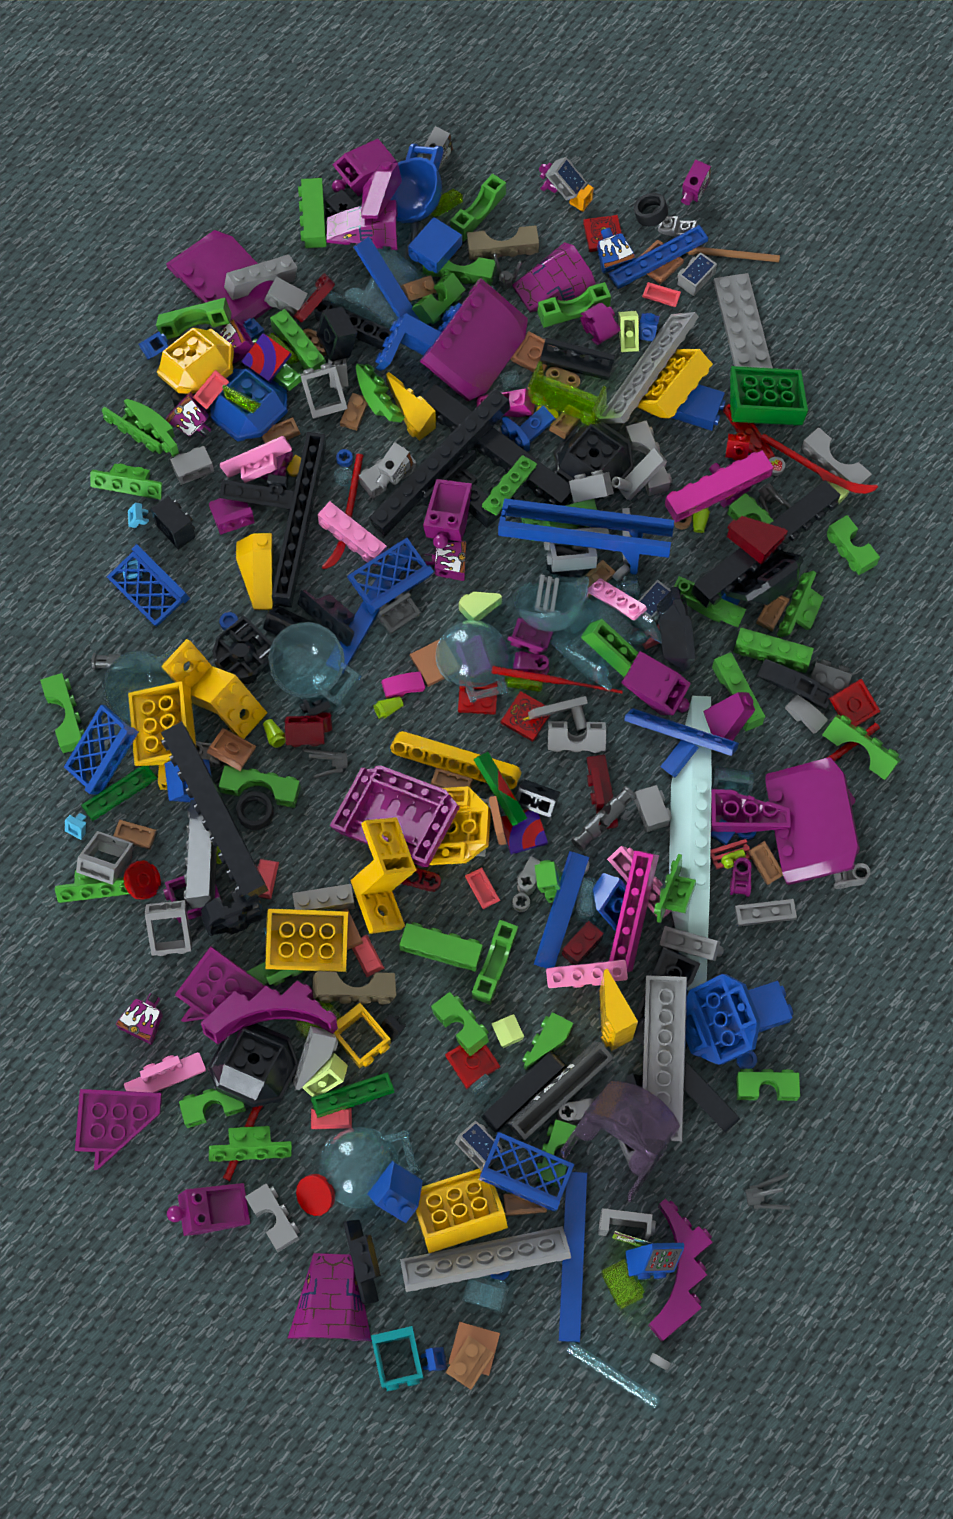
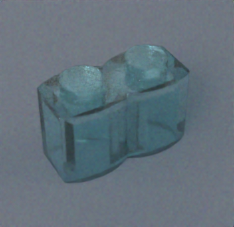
(585, 901)
(486, 1293)

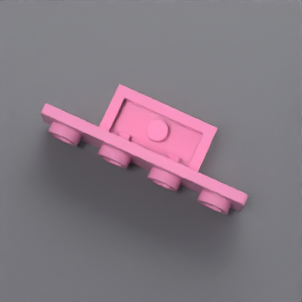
(257, 460)
(617, 599)
(584, 974)
(167, 1073)

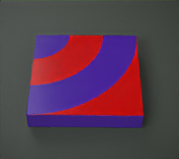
(266, 357)
(525, 834)

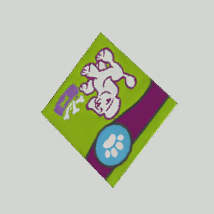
(629, 1239)

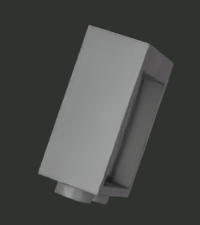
(329, 408)
(571, 562)
(101, 869)
(164, 911)

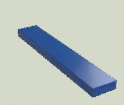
(658, 257)
(384, 278)
(681, 731)
(561, 910)

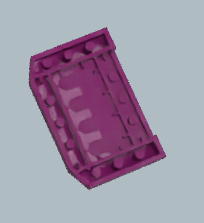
(205, 269)
(477, 342)
(383, 793)
(821, 819)

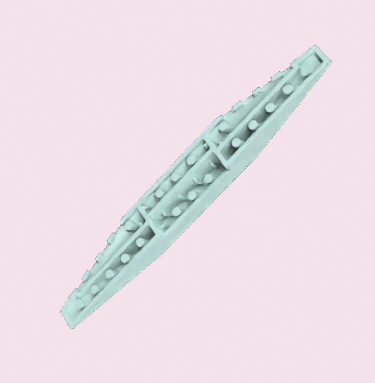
(692, 833)

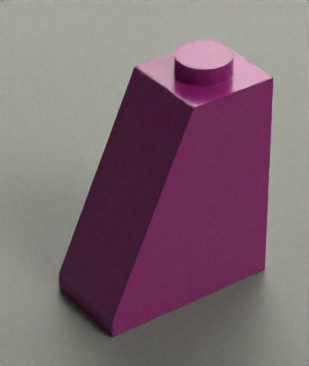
(730, 715)

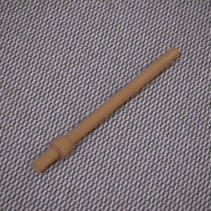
(735, 254)

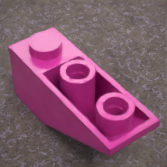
(519, 403)

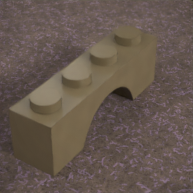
(483, 246)
(329, 988)

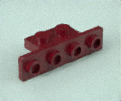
(600, 783)

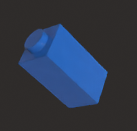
(154, 345)

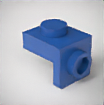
(648, 326)

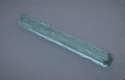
(613, 1374)

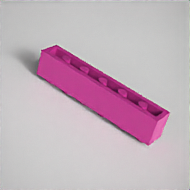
(718, 486)
(634, 908)

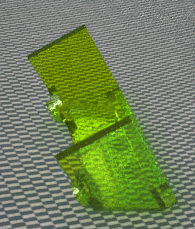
(565, 397)

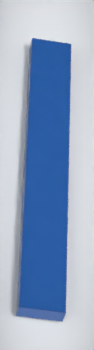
(363, 619)
(573, 1268)

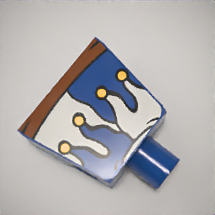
(613, 251)

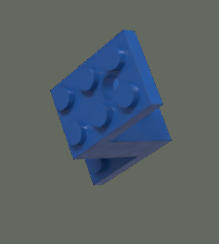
(413, 335)

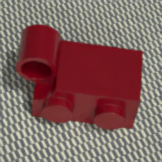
(307, 729)

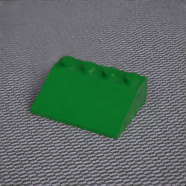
(767, 396)

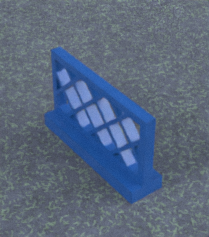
(155, 572)
(402, 585)
(109, 759)
(521, 1189)

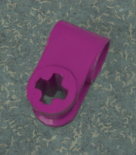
(530, 662)
(741, 881)

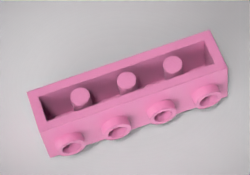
(350, 532)
(622, 861)

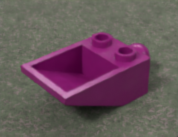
(360, 165)
(447, 512)
(657, 685)
(210, 1209)

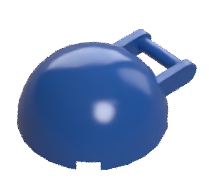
(420, 184)

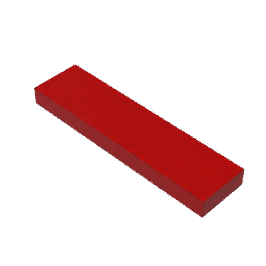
(752, 431)

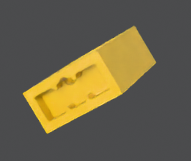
(351, 1017)

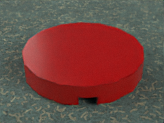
(142, 880)
(315, 1194)

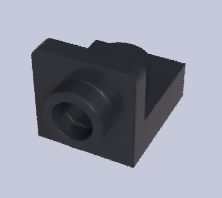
(317, 706)

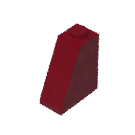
(756, 537)

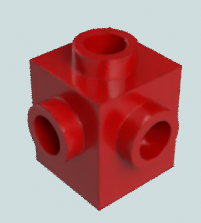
(738, 446)

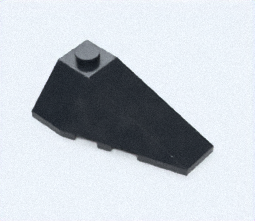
(670, 964)

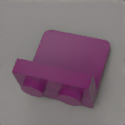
(231, 514)
(526, 635)

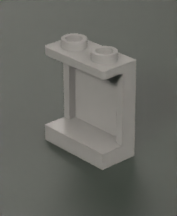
(626, 1218)

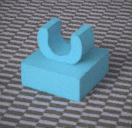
(135, 515)
(76, 826)

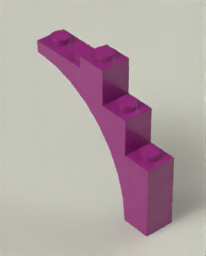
(267, 1005)
(689, 1273)

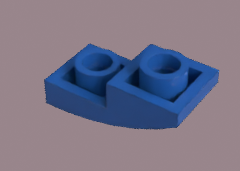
(514, 432)

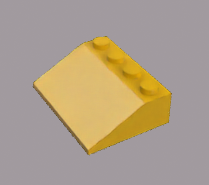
(675, 382)
(154, 712)
(306, 940)
(617, 1018)
(459, 1211)

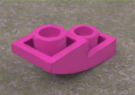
(402, 684)

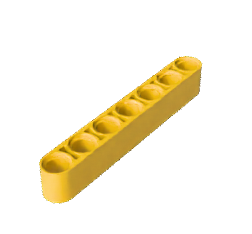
(448, 757)

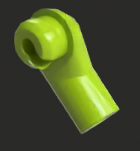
(729, 859)

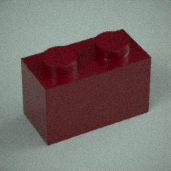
(582, 943)

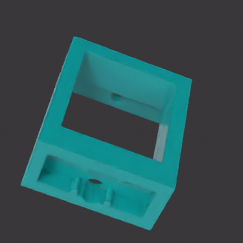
(391, 1336)

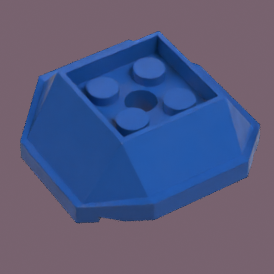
(238, 421)
(705, 1029)

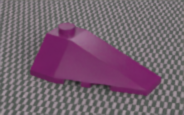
(380, 189)
(745, 813)

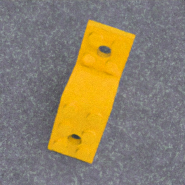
(215, 689)
(388, 870)

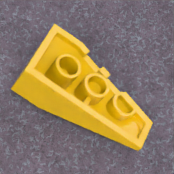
(418, 414)
(255, 562)

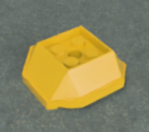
(194, 358)
(471, 829)

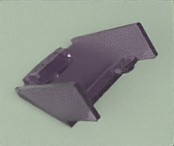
(633, 1118)

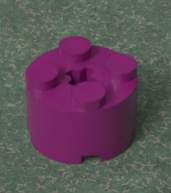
(600, 323)

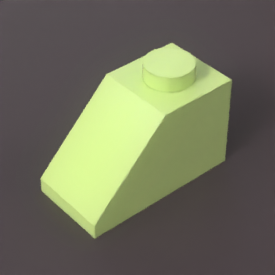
(629, 331)
(479, 604)
(327, 1077)

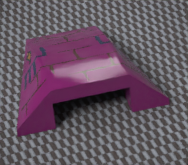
(350, 227)
(558, 275)
(330, 1302)

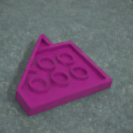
(212, 983)
(112, 1119)

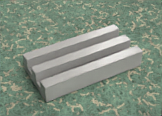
(549, 581)

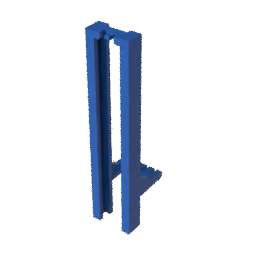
(629, 546)

